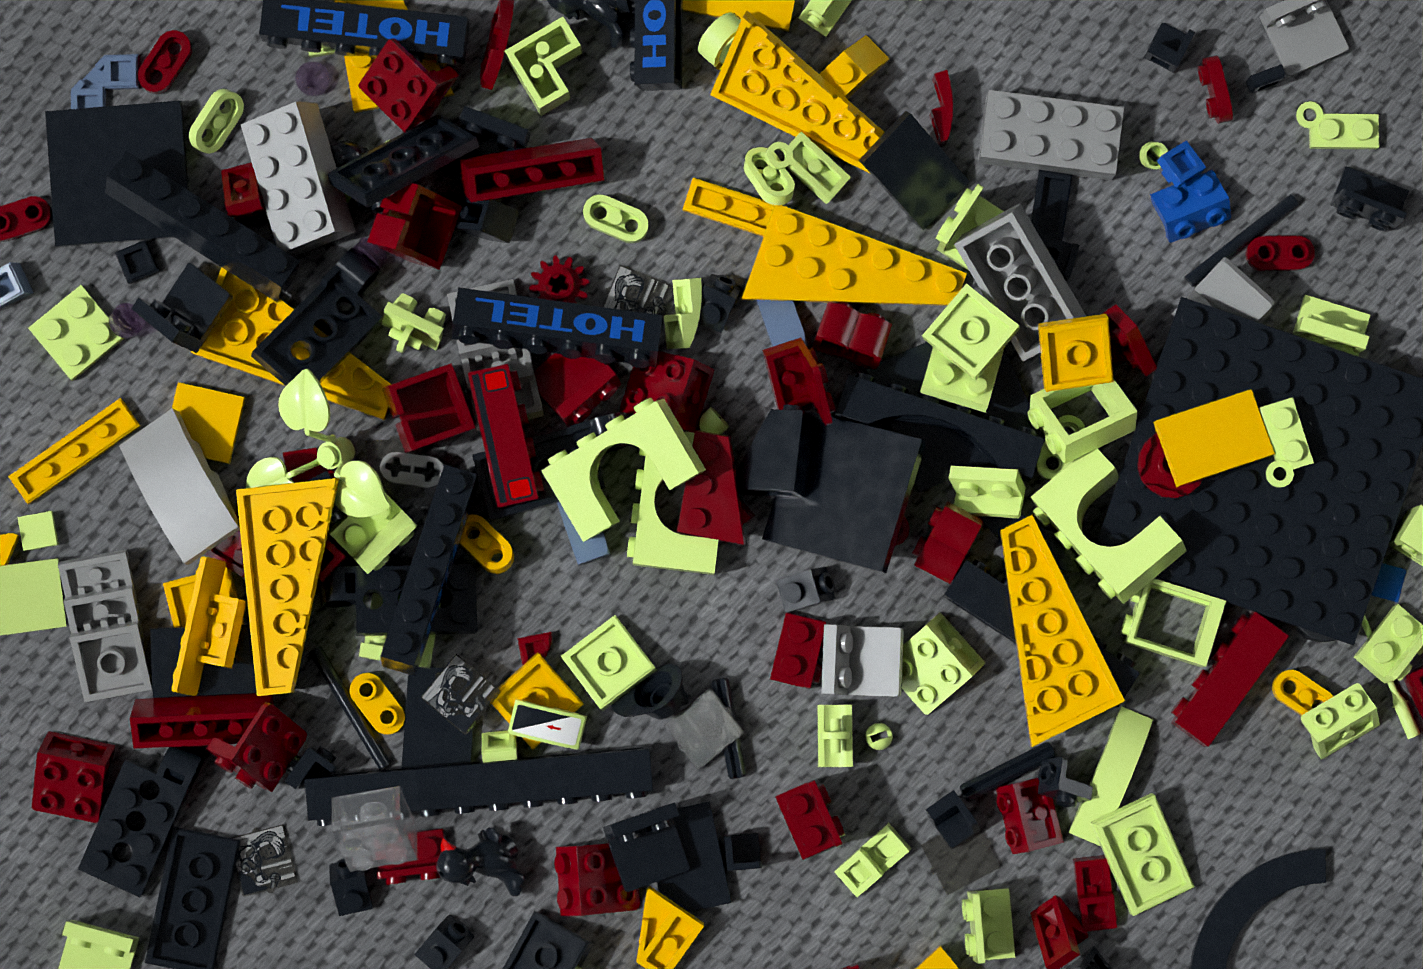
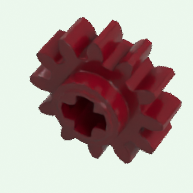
(554, 274)

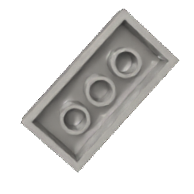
(1050, 135)
(292, 172)
(1018, 275)

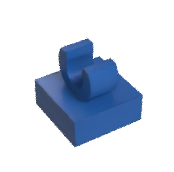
(1180, 164)

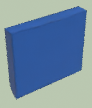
(1389, 583)

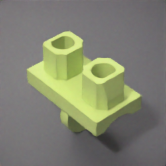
(410, 328)
(835, 736)

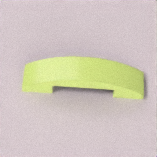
(1112, 771)

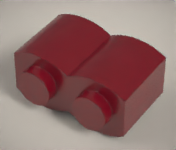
(852, 335)
(947, 542)

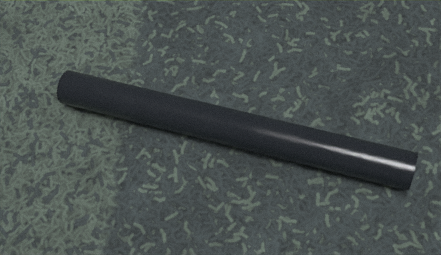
(1242, 239)
(349, 707)

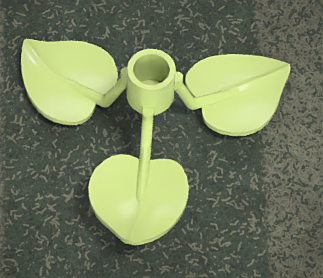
(307, 407)

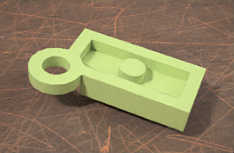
(1340, 130)
(809, 166)
(1286, 440)

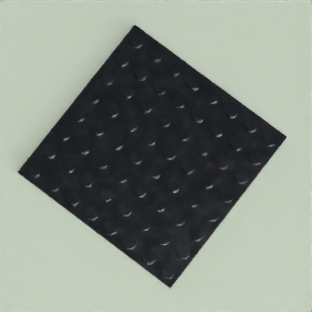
(1297, 548)

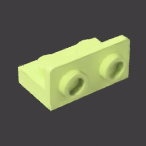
(988, 491)
(1392, 646)
(1340, 720)

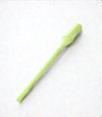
(1399, 703)

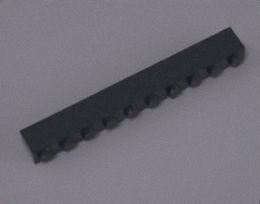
(494, 783)

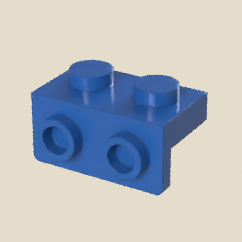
(1192, 206)

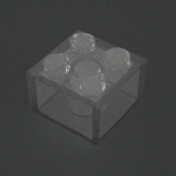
(374, 828)

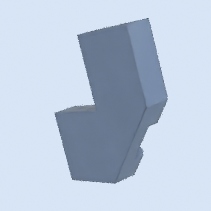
(109, 73)

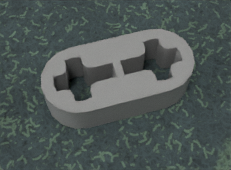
(413, 461)

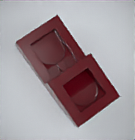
(942, 116)
(1094, 893)

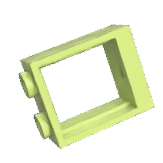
(1069, 447)
(1207, 629)

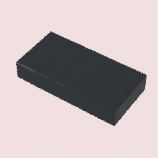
(1051, 203)

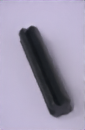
(733, 753)
(1006, 771)

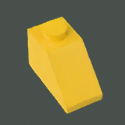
(854, 66)

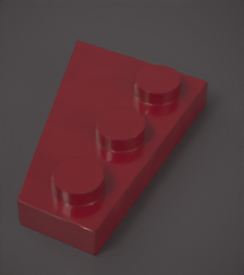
(711, 498)

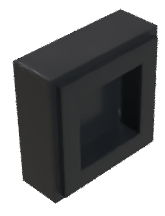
(1265, 78)
(137, 261)

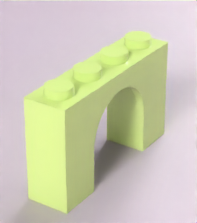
(576, 474)
(655, 543)
(1122, 567)

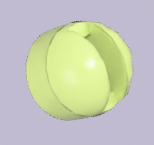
(1154, 147)
(712, 423)
(881, 743)

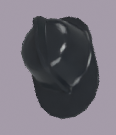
(655, 696)

